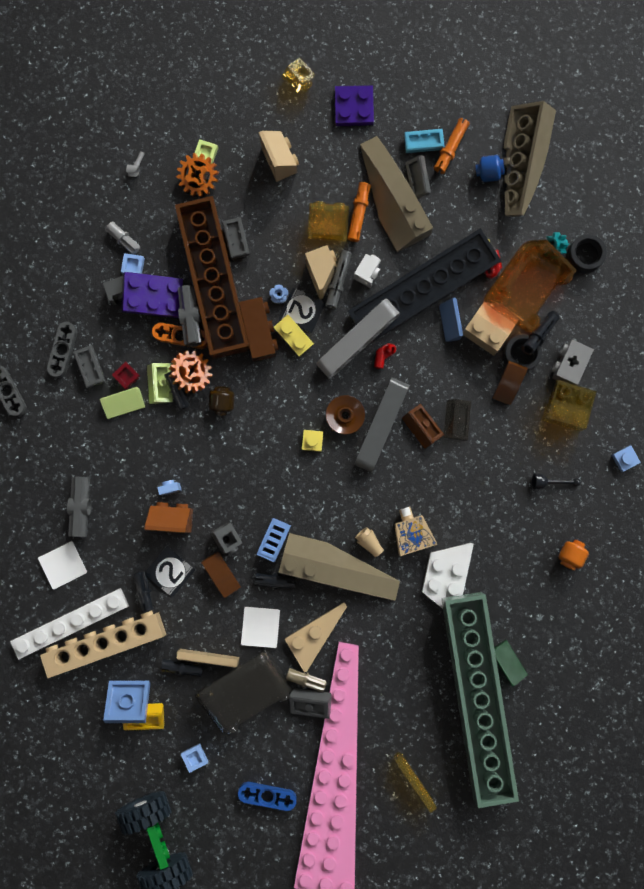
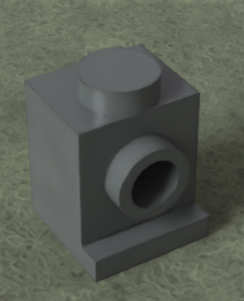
(114, 290)
(233, 538)

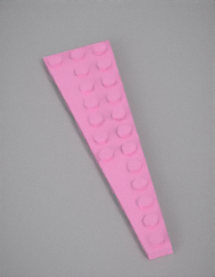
(330, 824)

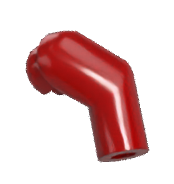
(495, 270)
(383, 353)

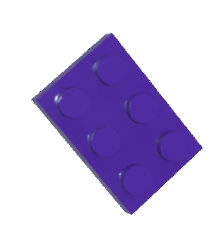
(151, 294)

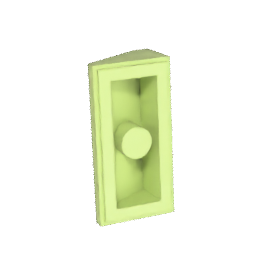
(157, 383)
(122, 402)

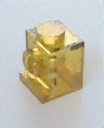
(299, 75)

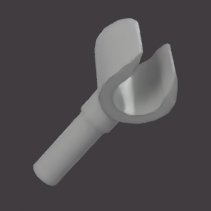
(133, 170)

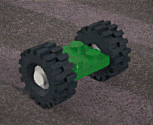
(145, 813)

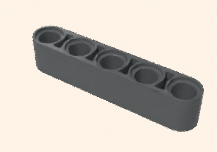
(381, 425)

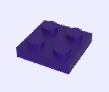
(354, 105)

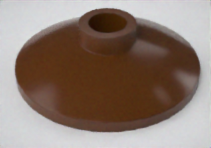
(345, 404)

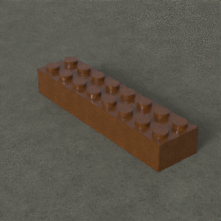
(212, 277)

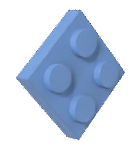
(127, 702)

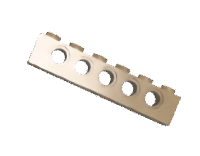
(56, 665)

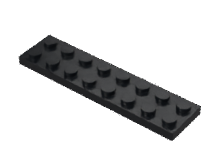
(433, 280)

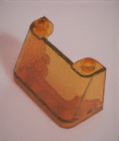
(528, 283)

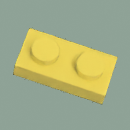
(293, 335)

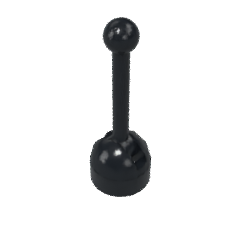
(540, 481)

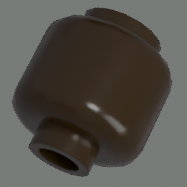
(221, 400)

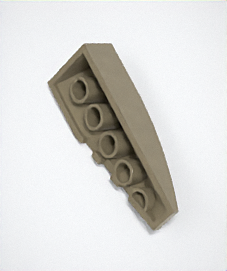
(526, 151)
(394, 199)
(332, 566)

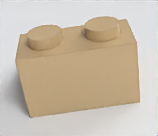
(278, 154)
(321, 268)
(488, 329)

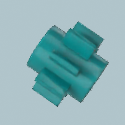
(559, 242)

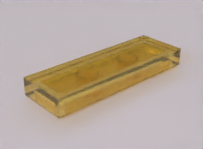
(415, 782)

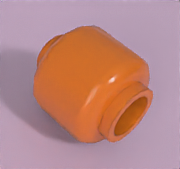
(573, 554)

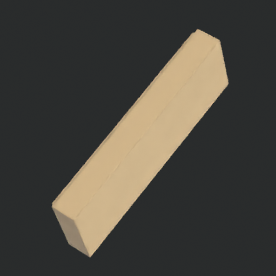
(208, 658)

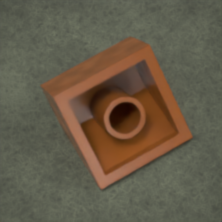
(169, 518)

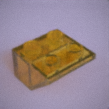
(328, 221)
(569, 406)

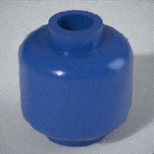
(490, 168)

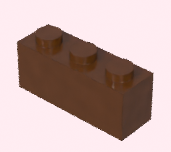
(258, 329)

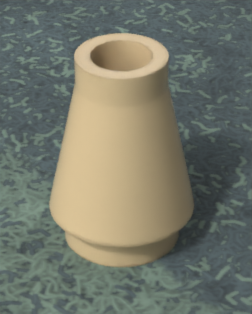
(368, 540)

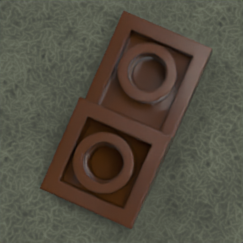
(510, 382)
(221, 574)

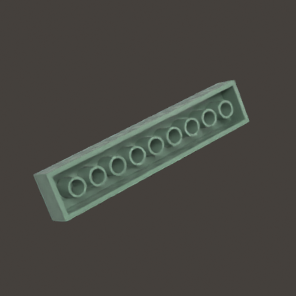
(480, 700)

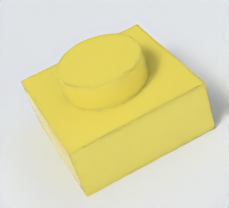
(312, 440)

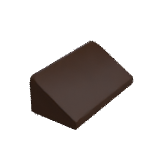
(422, 426)

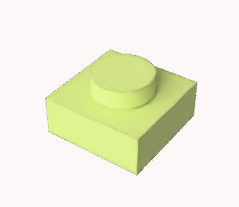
(206, 148)

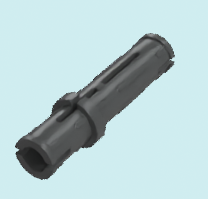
(332, 300)

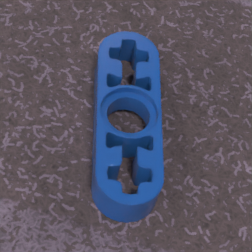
(271, 804)

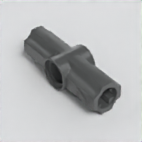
(189, 316)
(79, 506)

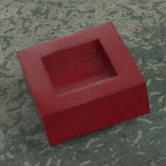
(126, 375)

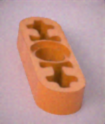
(165, 337)

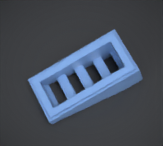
(266, 555)

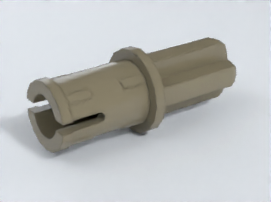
(306, 680)

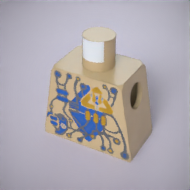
(412, 533)

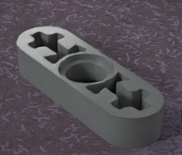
(58, 342)
(15, 393)

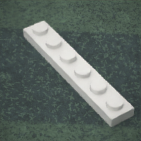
(69, 623)

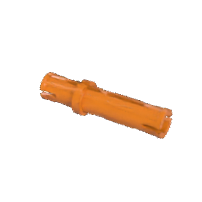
(448, 153)
(360, 204)

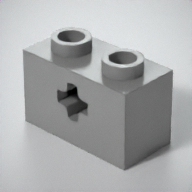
(580, 357)

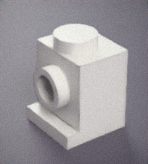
(367, 270)

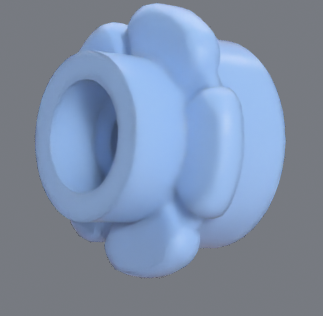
(278, 289)

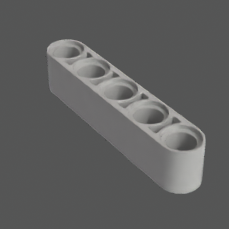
(358, 338)

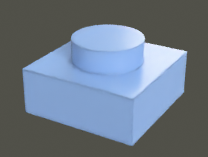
(132, 263)
(626, 458)
(169, 487)
(194, 757)

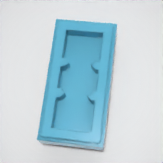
(424, 140)

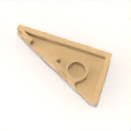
(309, 640)

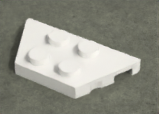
(447, 572)

